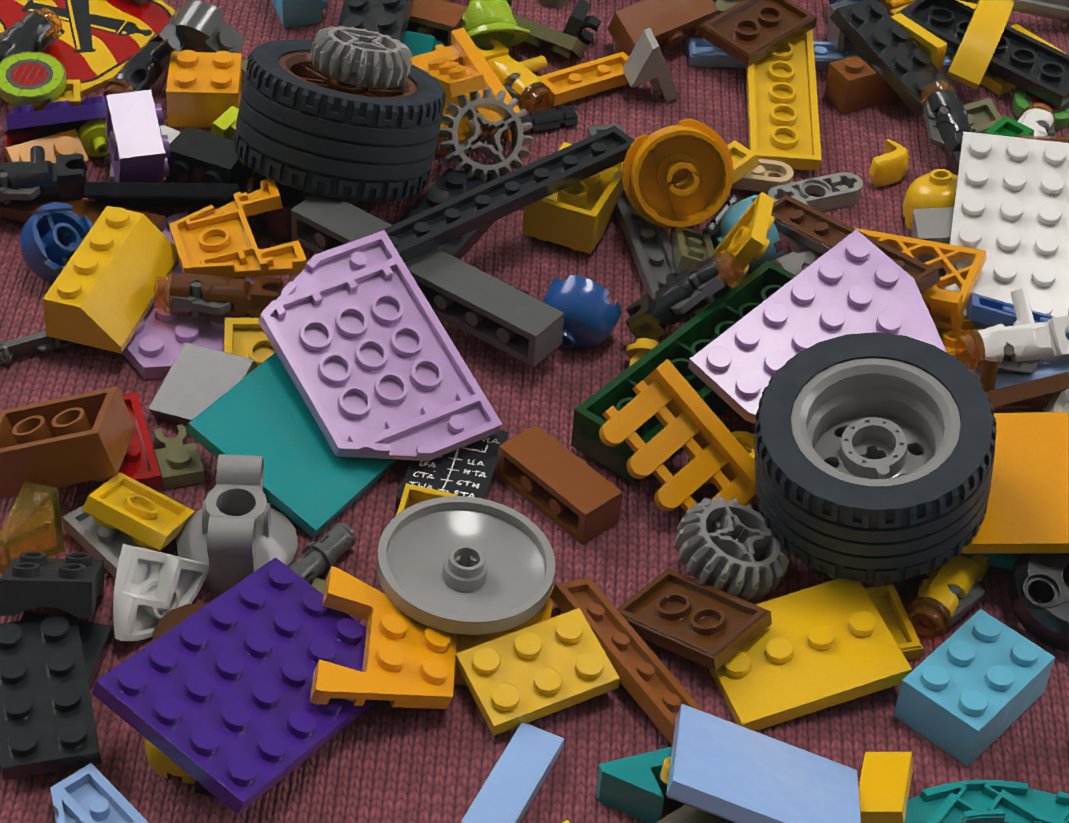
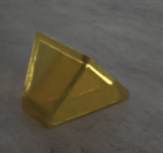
(32, 524)

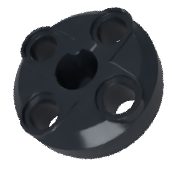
(1047, 580)

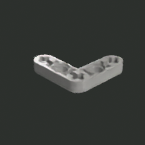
(835, 191)

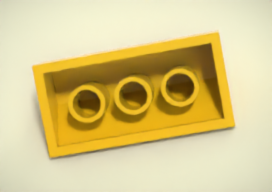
(109, 281)

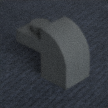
(205, 28)

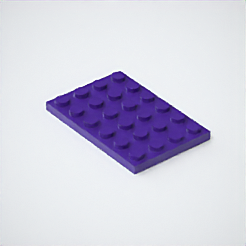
(236, 684)

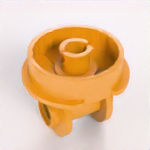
(673, 156)

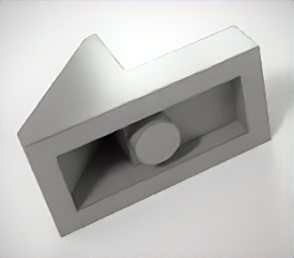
(648, 64)

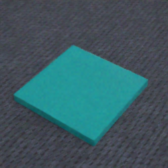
(301, 471)

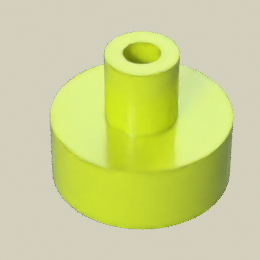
(93, 138)

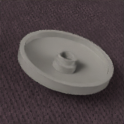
(465, 565)

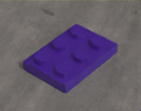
(55, 115)

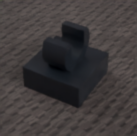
(579, 21)

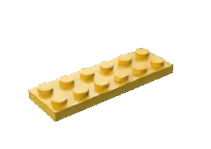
(785, 106)

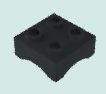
(52, 583)

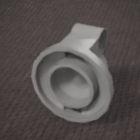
(237, 526)

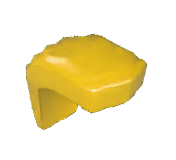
(890, 166)

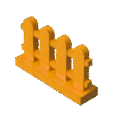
(468, 55)
(687, 425)

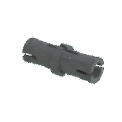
(321, 555)

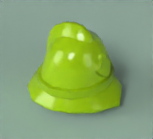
(492, 20)

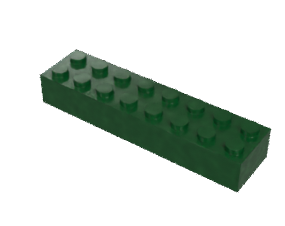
(678, 350)

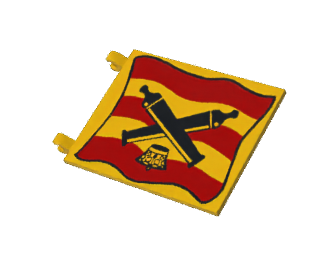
(94, 34)

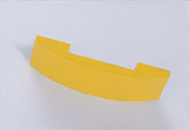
(980, 41)

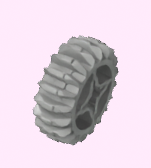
(361, 57)
(477, 121)
(730, 548)

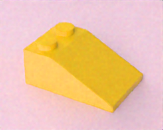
(577, 213)

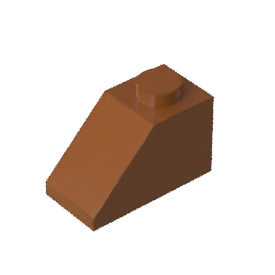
(855, 86)

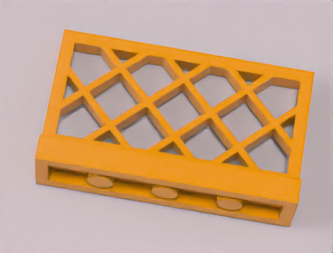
(944, 305)

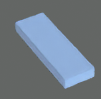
(516, 777)

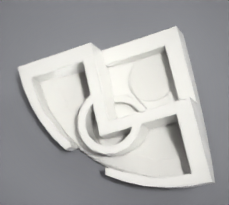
(150, 587)

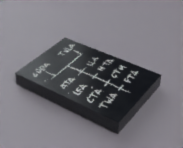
(461, 472)

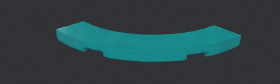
(987, 803)

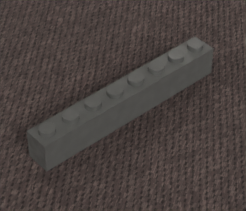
(452, 287)

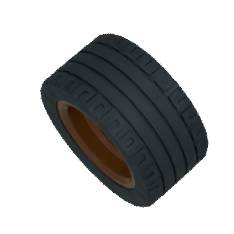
(332, 133)

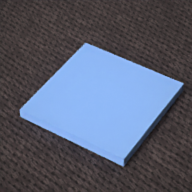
(755, 776)

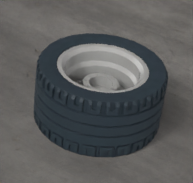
(846, 462)

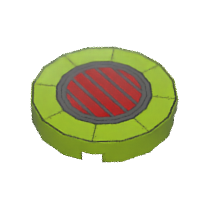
(31, 78)

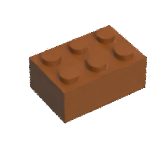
(64, 441)

